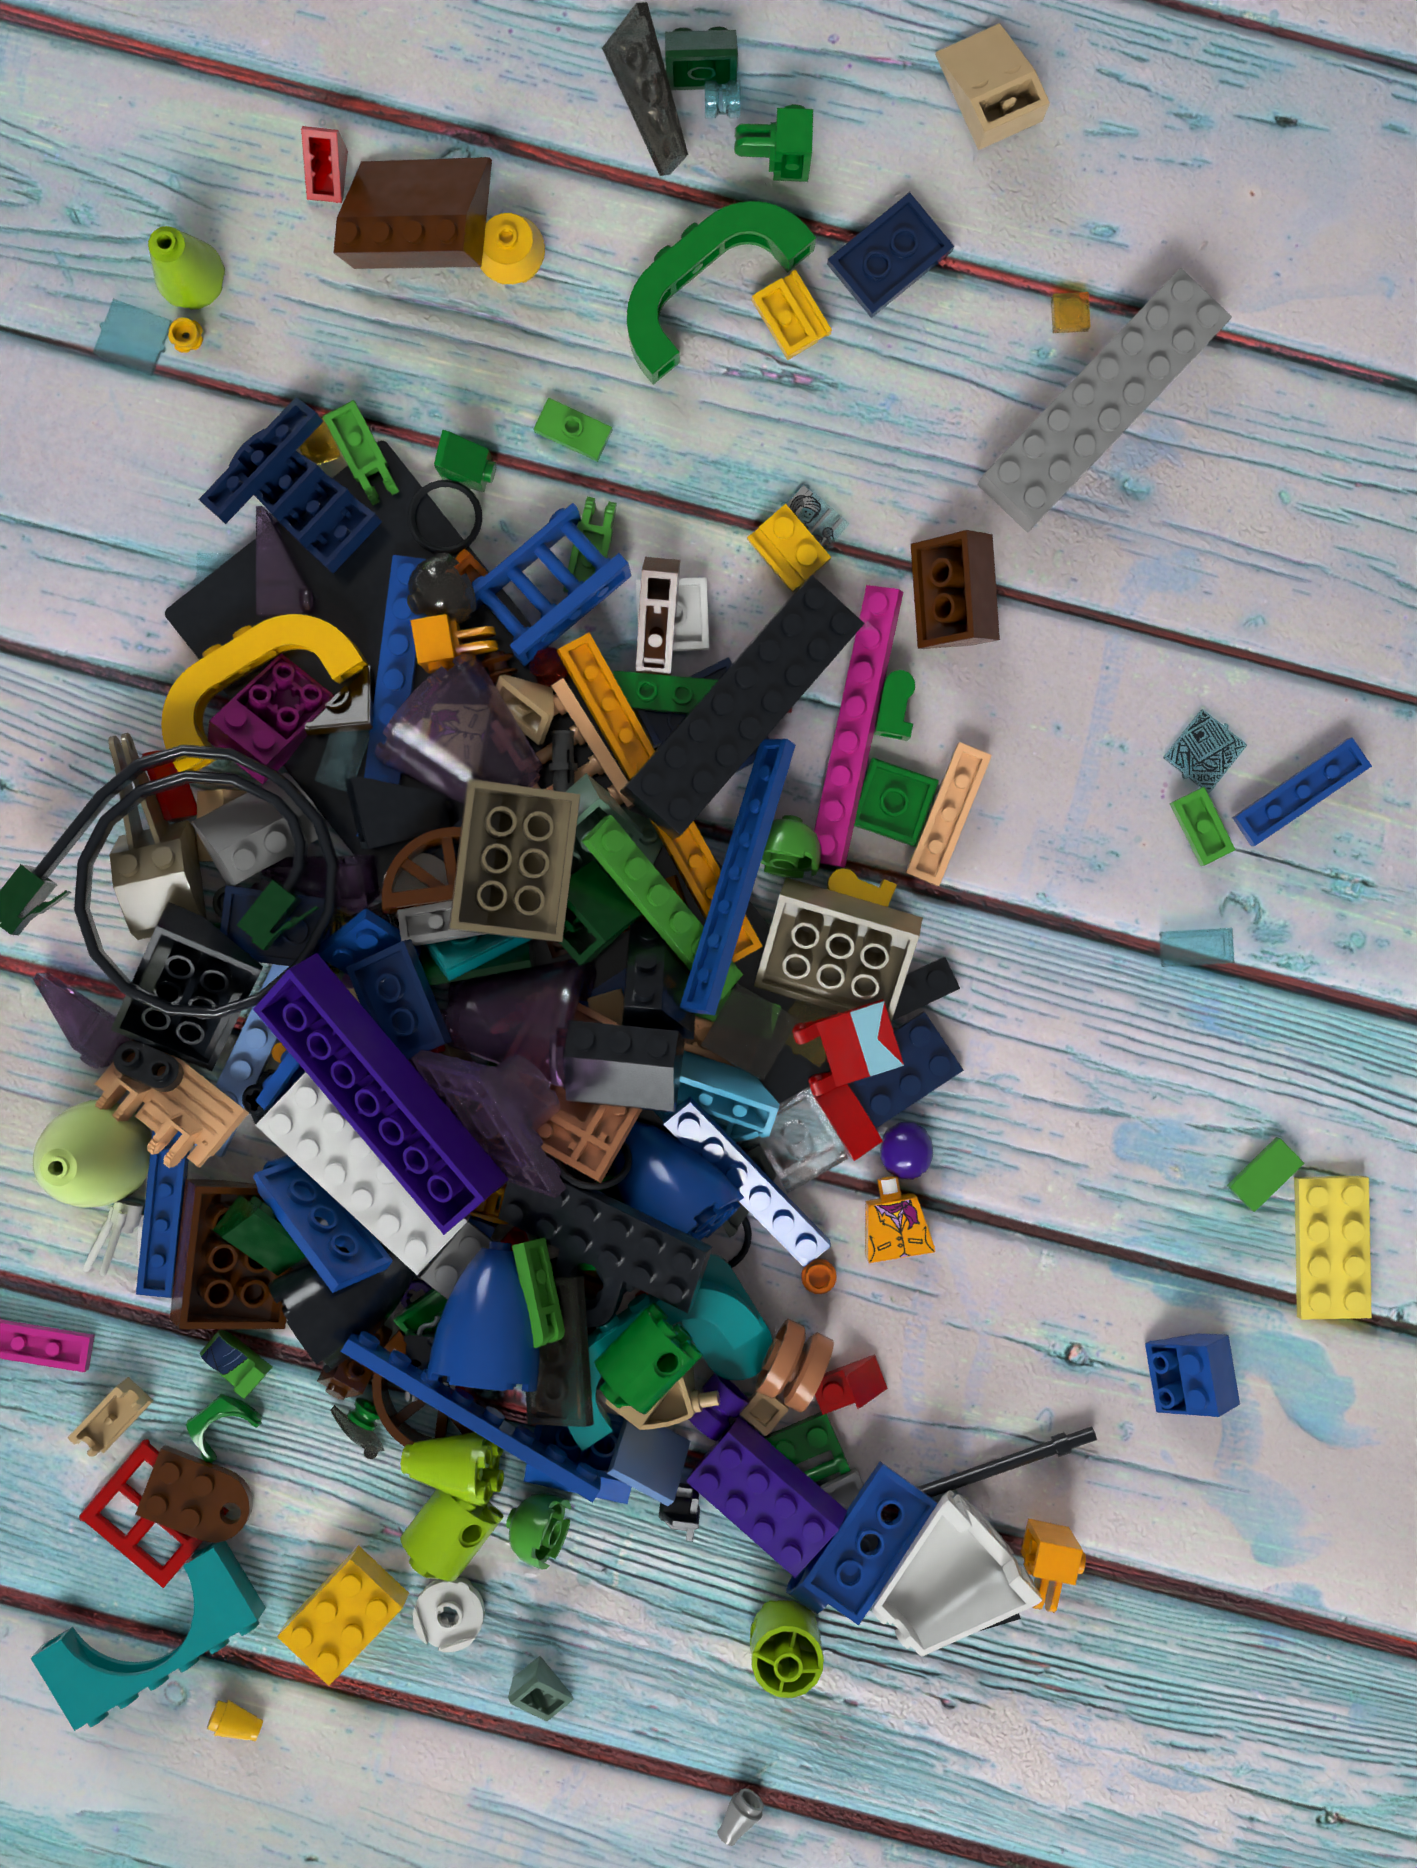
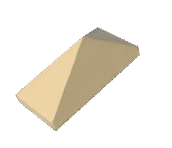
(529, 704)

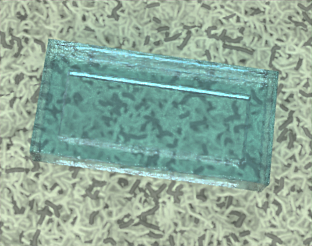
(1196, 947)

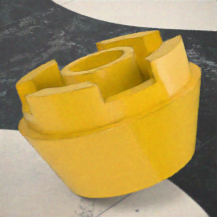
(512, 249)

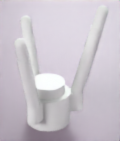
(121, 1218)

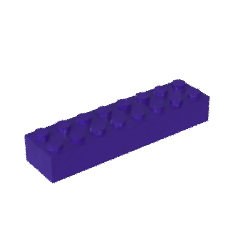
(379, 1093)

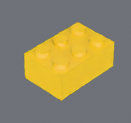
(343, 1615)

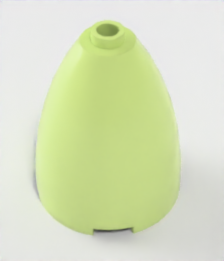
(91, 1156)

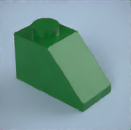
(464, 462)

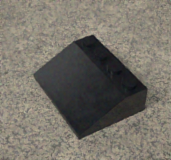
(188, 965)

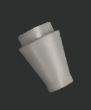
(742, 1813)

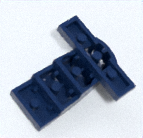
(293, 489)

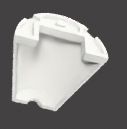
(953, 1580)

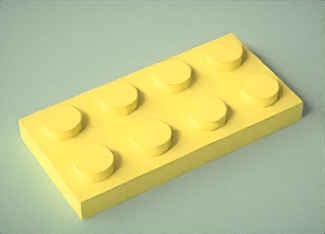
(1332, 1247)

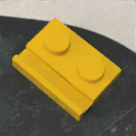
(791, 315)
(789, 548)

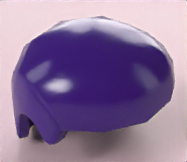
(906, 1150)

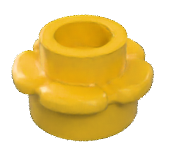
(179, 328)

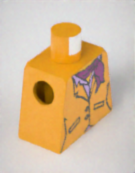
(895, 1224)

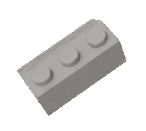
(250, 833)

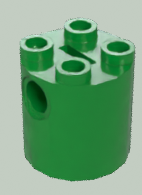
(646, 1361)

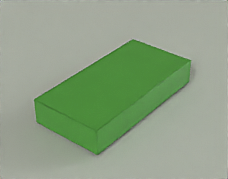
(1265, 1174)

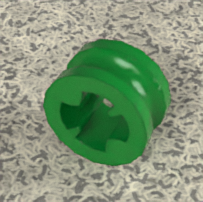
(364, 1414)

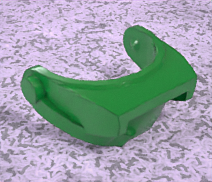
(219, 1408)

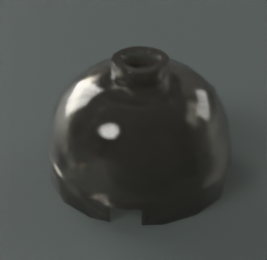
(439, 589)

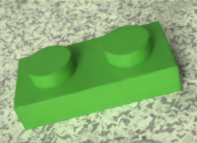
(1202, 826)

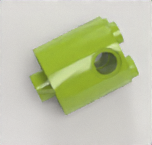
(447, 1535)
(786, 1648)

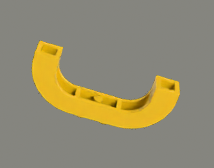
(245, 653)

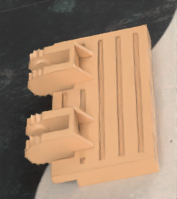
(193, 1108)

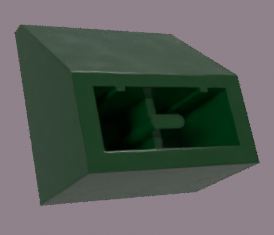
(595, 913)
(259, 1235)

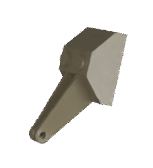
(152, 863)

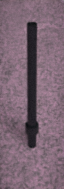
(1060, 1444)

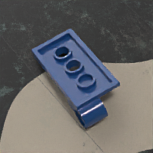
(296, 1203)
(845, 1573)

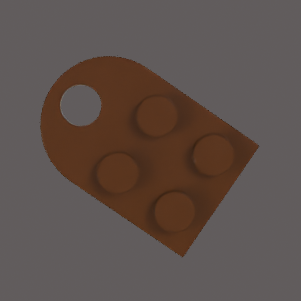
(191, 1496)

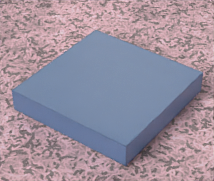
(650, 1460)

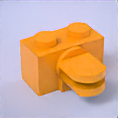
(441, 640)
(1052, 1558)

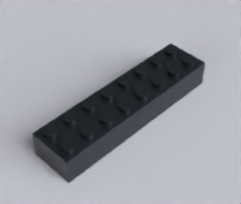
(742, 708)

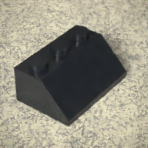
(654, 984)
(623, 1065)

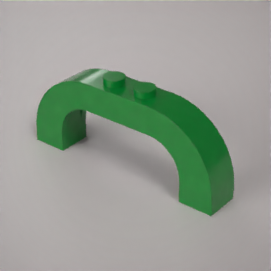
(700, 246)

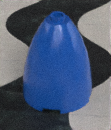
(675, 1183)
(486, 1328)

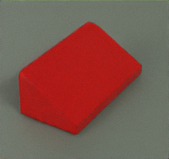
(175, 803)

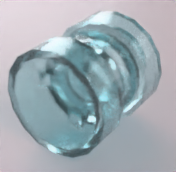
(730, 99)

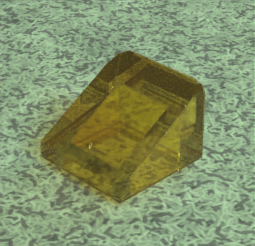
(320, 445)

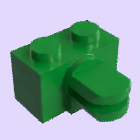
(783, 142)

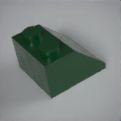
(700, 56)

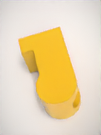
(847, 883)

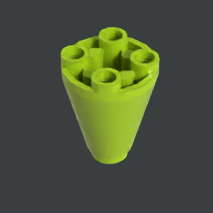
(456, 1465)

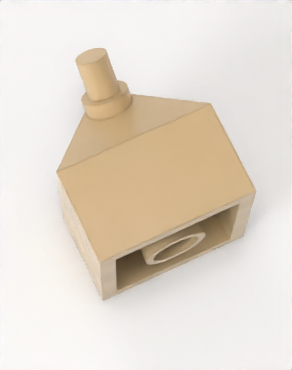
(673, 1408)

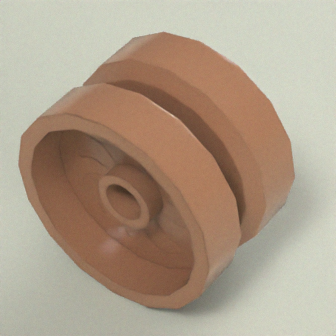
(794, 1365)

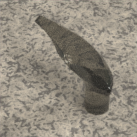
(364, 1438)

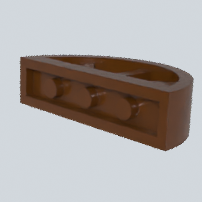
(436, 890)
(394, 1421)

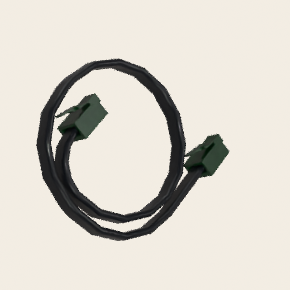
(28, 887)

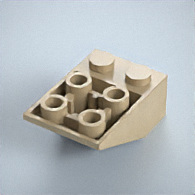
(993, 85)

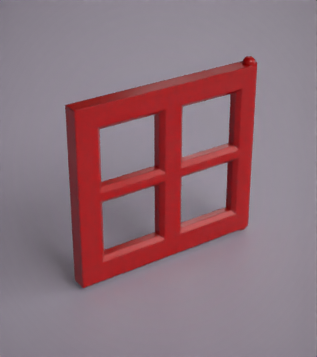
(128, 1543)

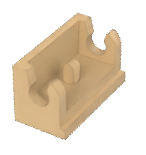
(111, 1417)

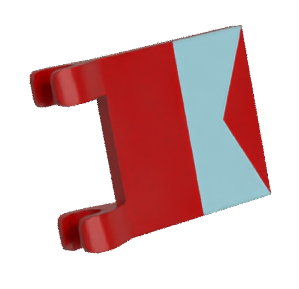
(855, 1044)

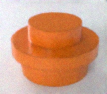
(819, 1276)

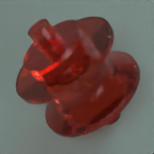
(548, 666)

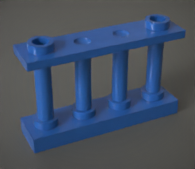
(581, 596)

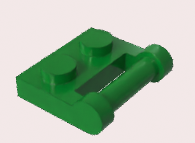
(808, 1439)

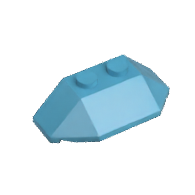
(728, 1096)

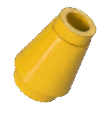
(234, 1722)

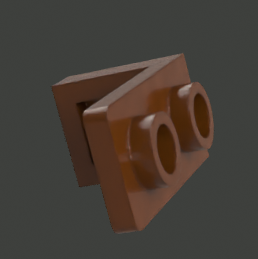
(351, 1377)

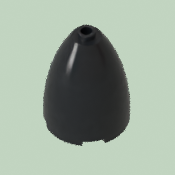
(327, 1319)

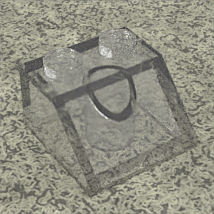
(801, 1142)

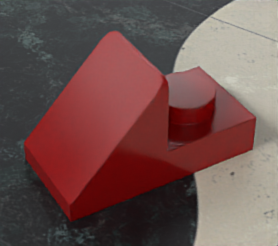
(850, 1384)

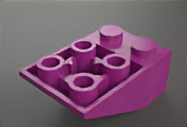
(270, 715)

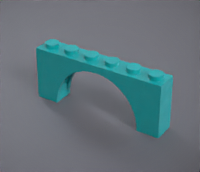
(92, 1683)

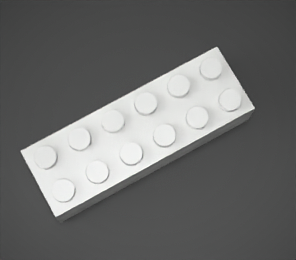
(342, 1163)

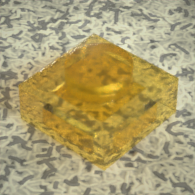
(1070, 312)

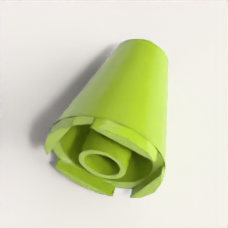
(185, 268)

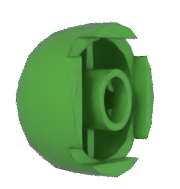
(791, 849)
(538, 1528)

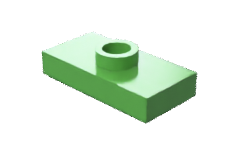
(573, 429)

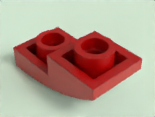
(849, 1121)

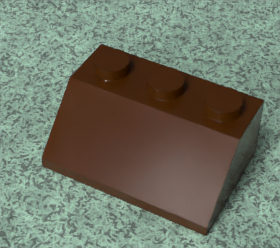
(955, 590)

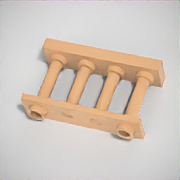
(584, 732)

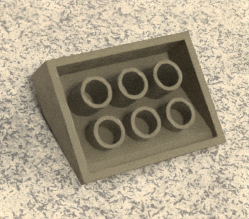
(514, 861)
(836, 949)

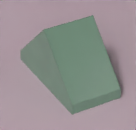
(539, 1691)

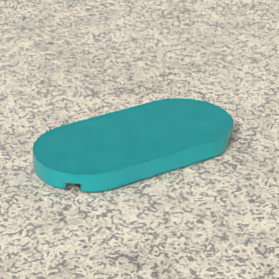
(712, 1343)

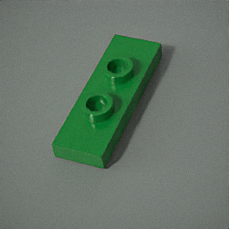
(662, 692)

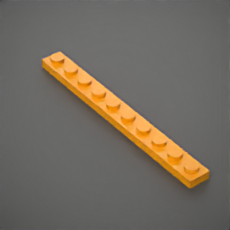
(632, 750)

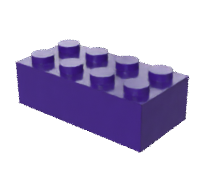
(767, 1497)

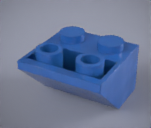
(1193, 1375)

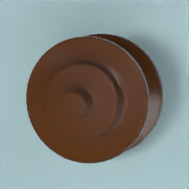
(498, 665)

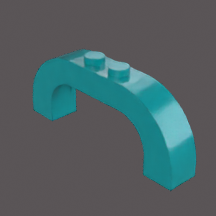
(713, 1303)

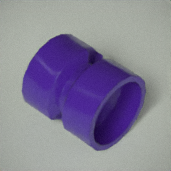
(714, 1420)

